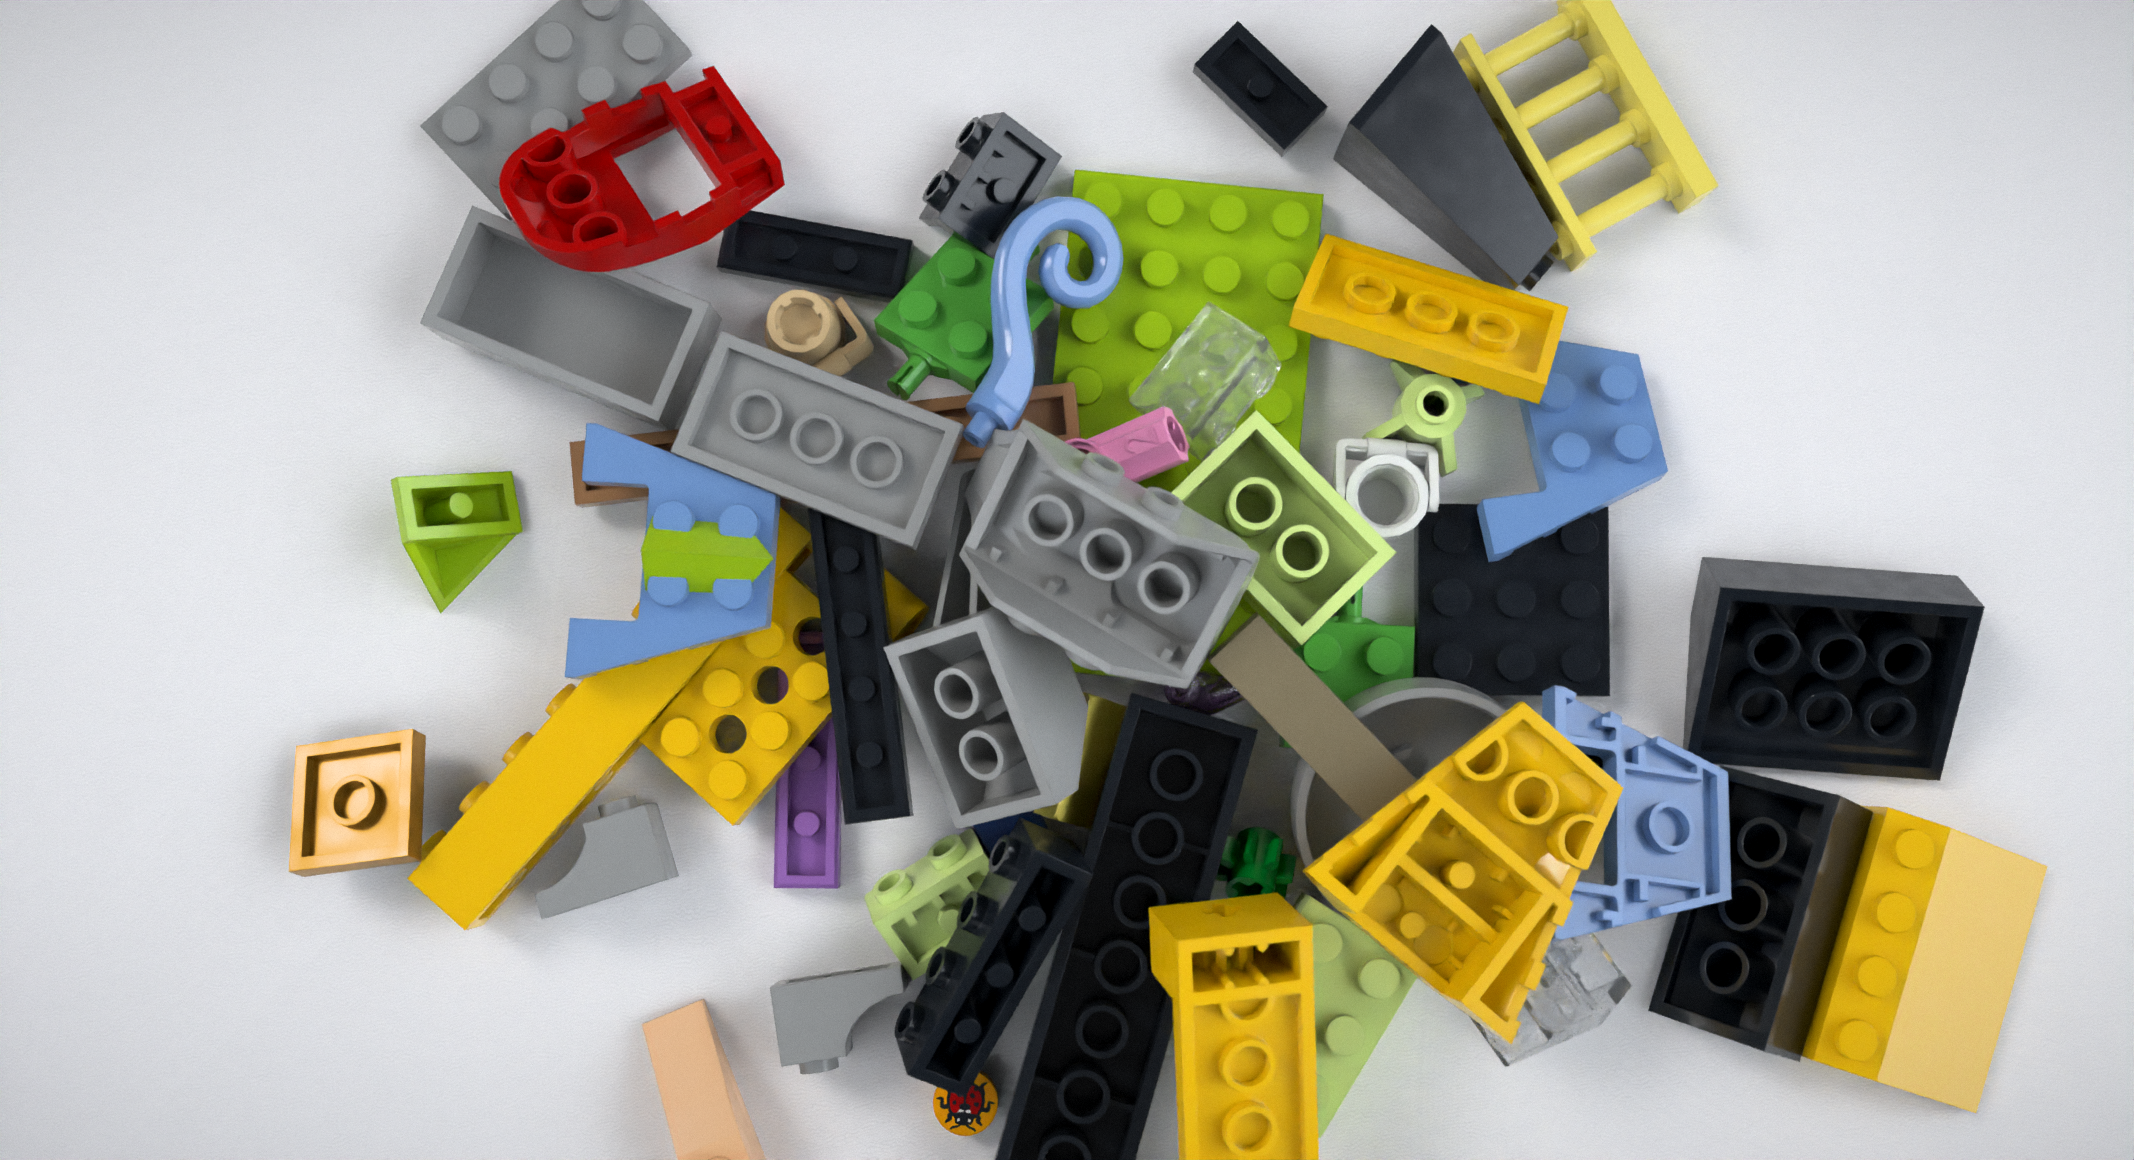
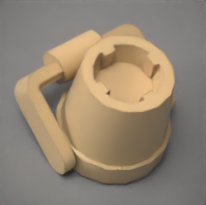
(814, 331)

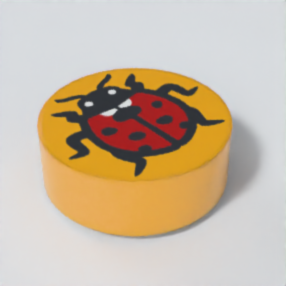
(967, 1114)

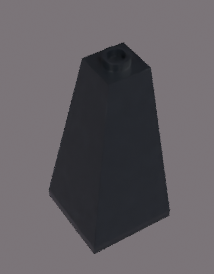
(1446, 168)

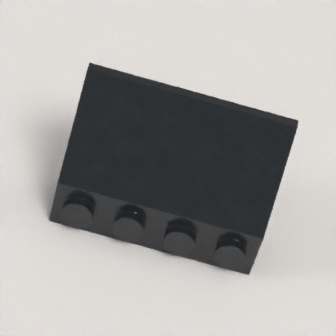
(1827, 667)

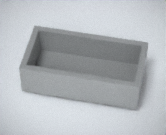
(587, 332)

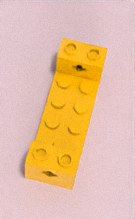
(1240, 1026)

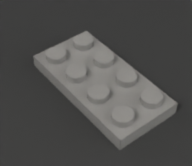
(546, 77)
(818, 440)

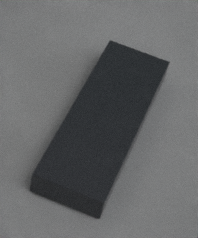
(816, 256)

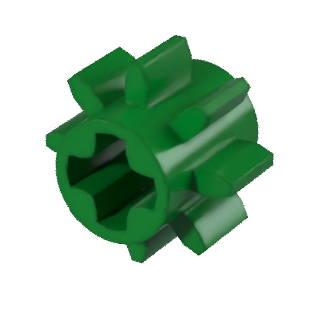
(1255, 864)

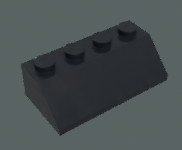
(1762, 956)

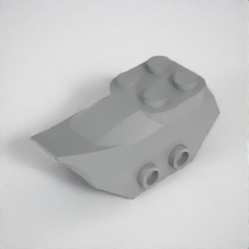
(1100, 560)

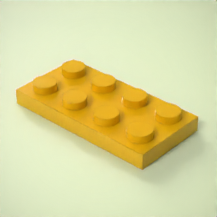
(1430, 318)

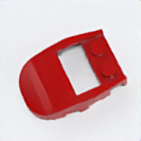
(582, 208)

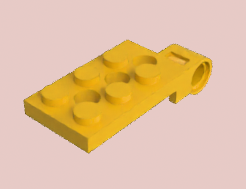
(728, 686)

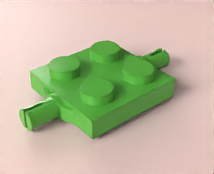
(946, 319)
(1357, 652)

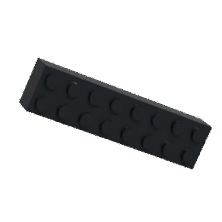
(1102, 1008)

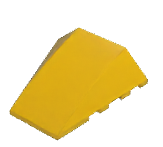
(1477, 864)

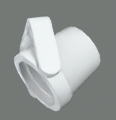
(1388, 485)

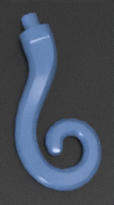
(1011, 375)

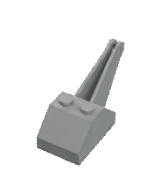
(989, 700)

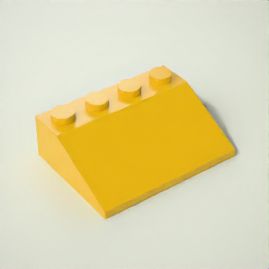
(1924, 959)

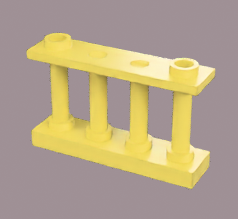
(1644, 122)

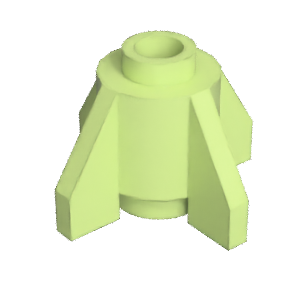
(1415, 424)

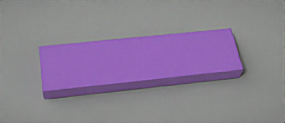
(809, 805)

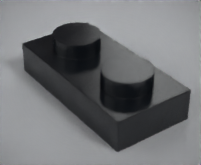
(1259, 88)

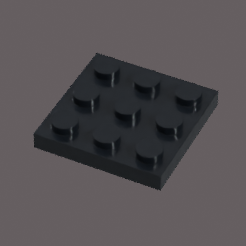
(1515, 619)

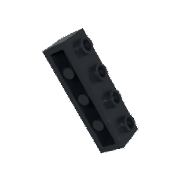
(991, 956)

